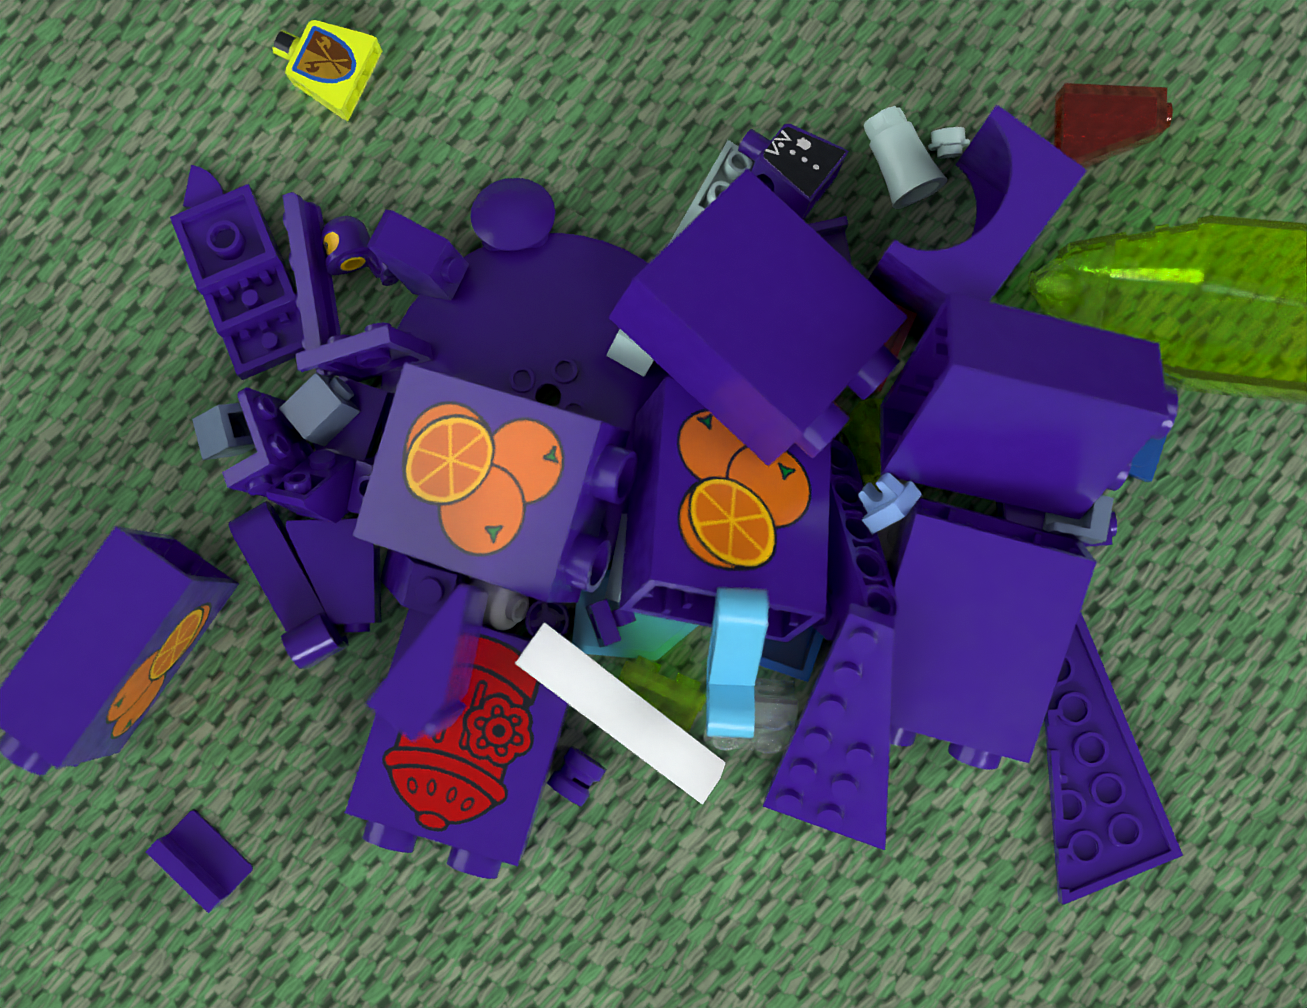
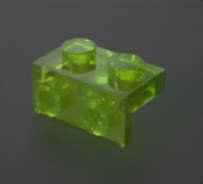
(675, 698)

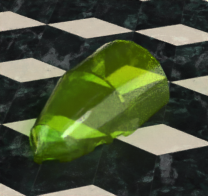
(1212, 293)

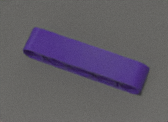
(855, 555)

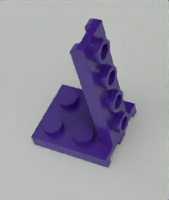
(350, 357)

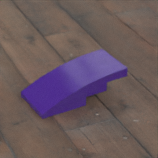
(242, 280)

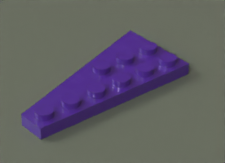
(841, 744)
(1100, 791)

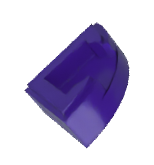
(201, 187)

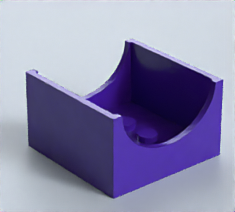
(1016, 189)

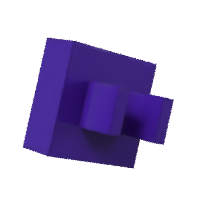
(606, 622)

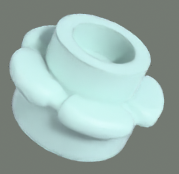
(948, 142)

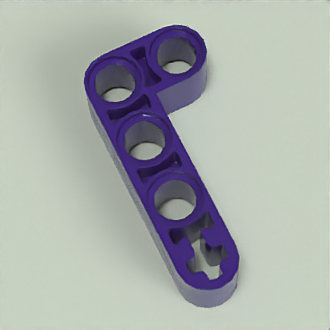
(287, 586)

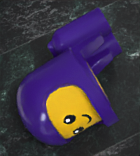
(347, 249)

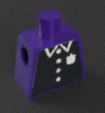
(794, 165)

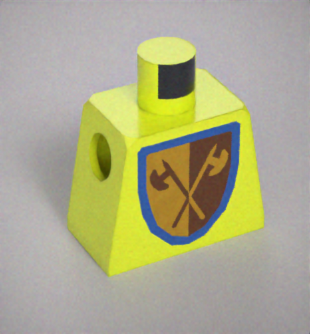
(329, 63)

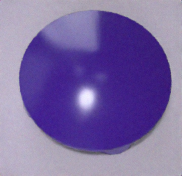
(513, 215)

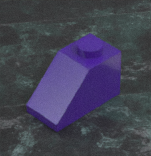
(418, 256)

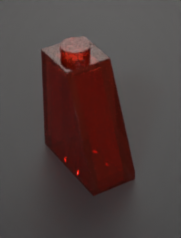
(1108, 120)

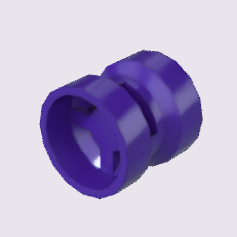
(541, 612)
(581, 767)

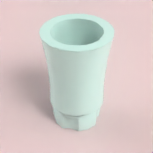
(902, 158)

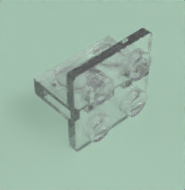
(774, 719)

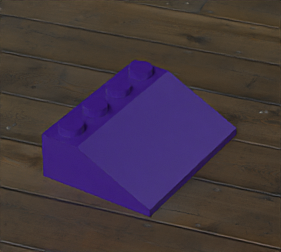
(436, 671)

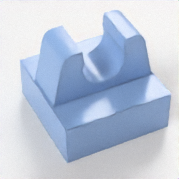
(889, 505)

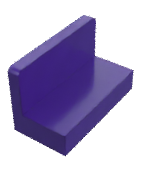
(200, 861)

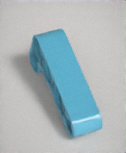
(734, 661)

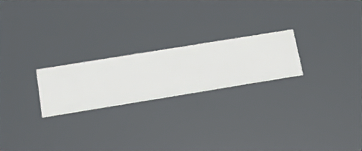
(621, 712)

